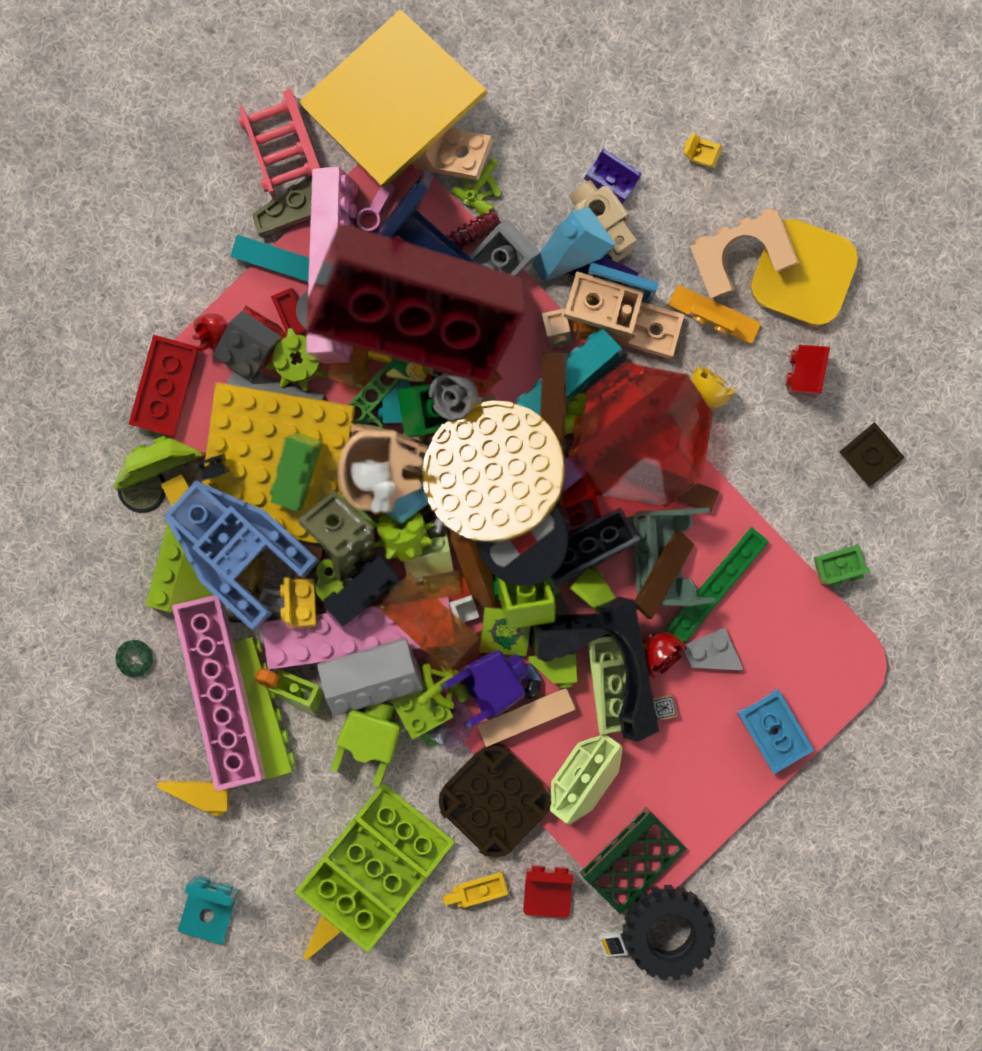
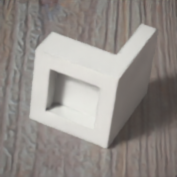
(465, 608)

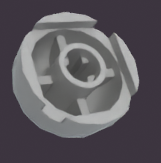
(453, 395)

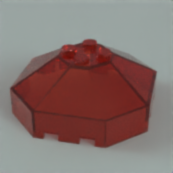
(642, 435)

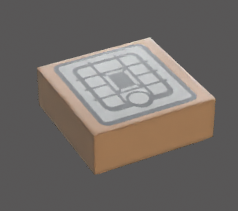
(665, 707)

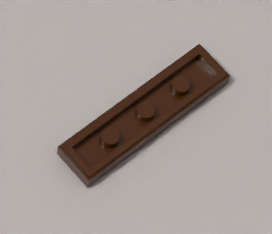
(663, 574)

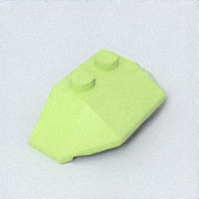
(585, 777)

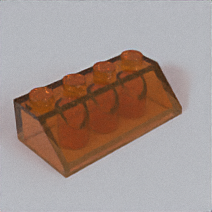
(428, 622)

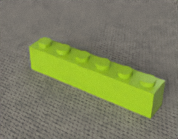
(265, 716)

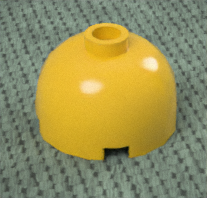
(711, 387)

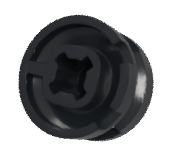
(211, 470)

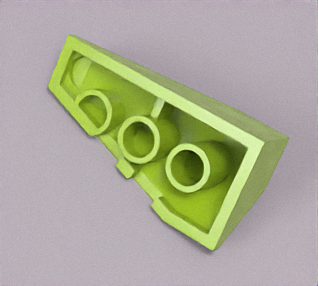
(592, 588)

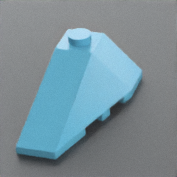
(573, 245)

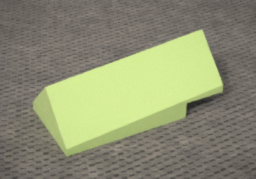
(607, 682)

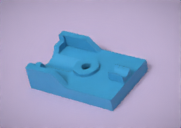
(780, 748)

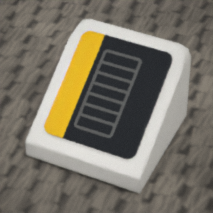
(613, 944)

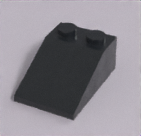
(564, 635)

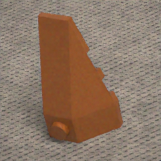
(475, 572)

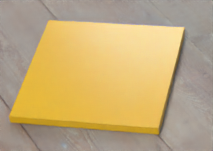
(392, 98)

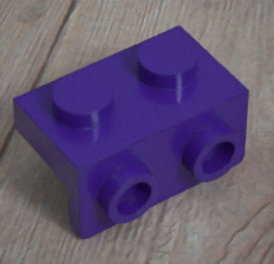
(614, 173)

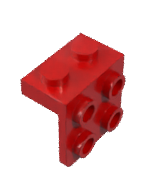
(548, 891)

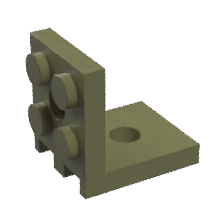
(348, 542)

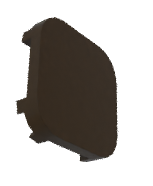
(495, 800)

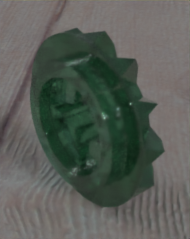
(123, 659)

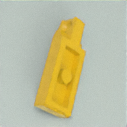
(477, 890)

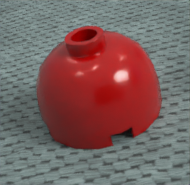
(662, 652)

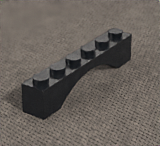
(638, 712)

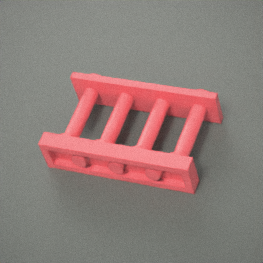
(295, 126)

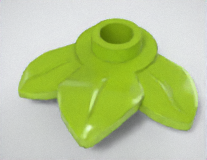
(328, 584)

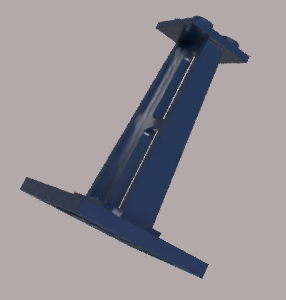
(415, 228)

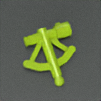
(471, 196)
(433, 691)

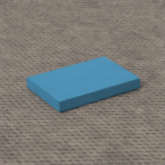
(609, 274)

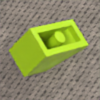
(559, 670)
(298, 692)

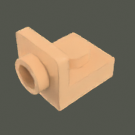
(557, 328)

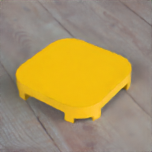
(817, 285)

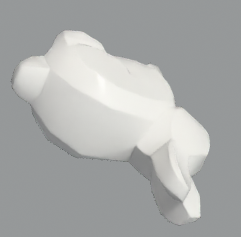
(375, 478)

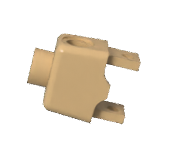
(613, 216)

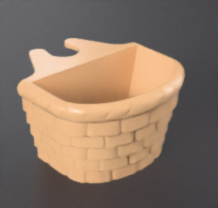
(382, 448)

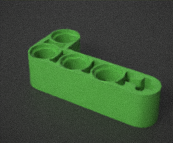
(368, 407)

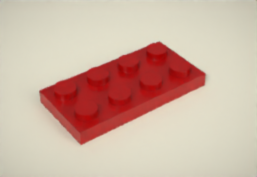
(163, 385)

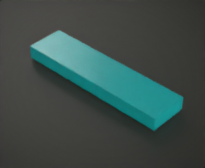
(271, 258)

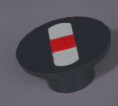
(531, 555)

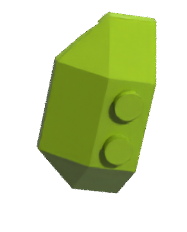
(154, 460)

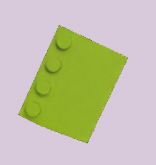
(174, 577)

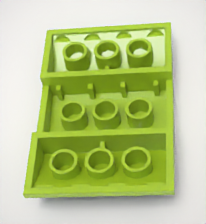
(374, 867)

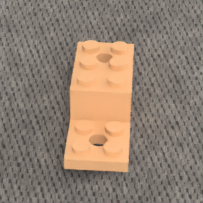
(444, 159)
(624, 315)

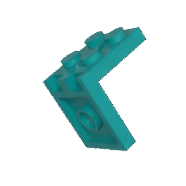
(207, 895)

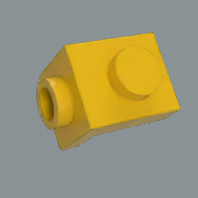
(702, 151)

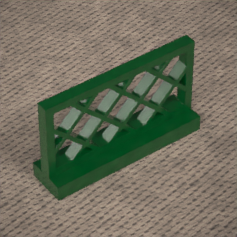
(618, 846)

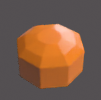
(266, 678)

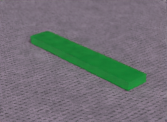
(718, 583)

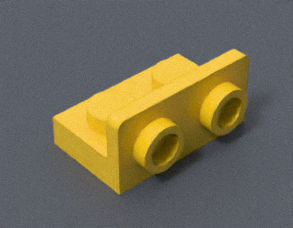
(299, 603)

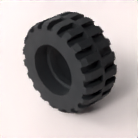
(675, 961)

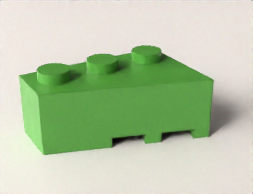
(295, 471)

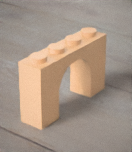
(712, 251)

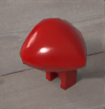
(209, 330)

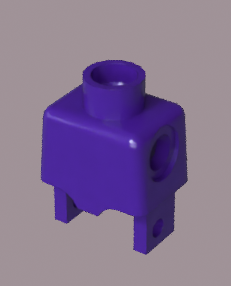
(492, 683)

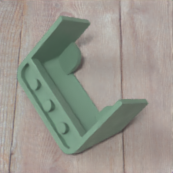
(654, 531)

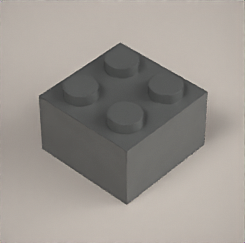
(246, 346)

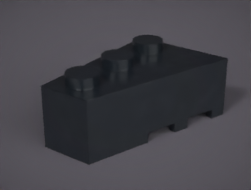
(359, 592)

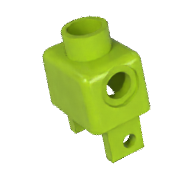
(369, 737)

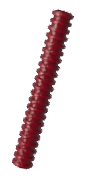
(474, 229)

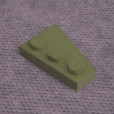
(287, 210)

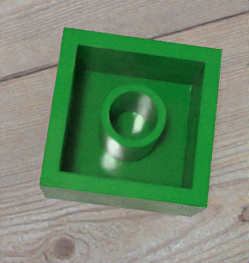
(418, 410)

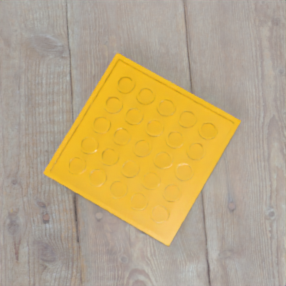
(252, 431)

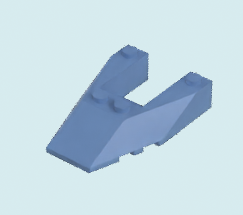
(224, 538)

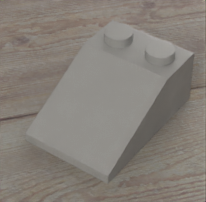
(505, 250)

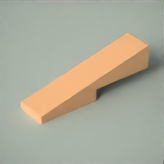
(526, 716)

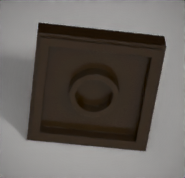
(871, 454)

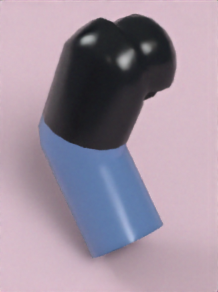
(534, 683)

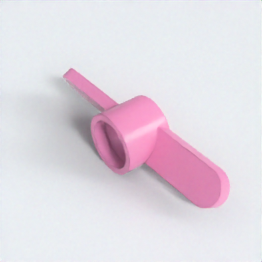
(376, 207)

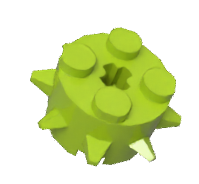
(284, 364)
(403, 539)

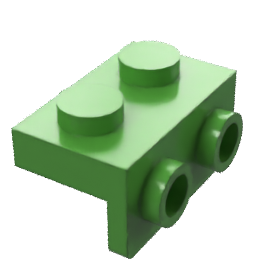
(840, 565)

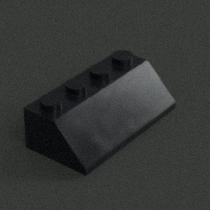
(596, 544)

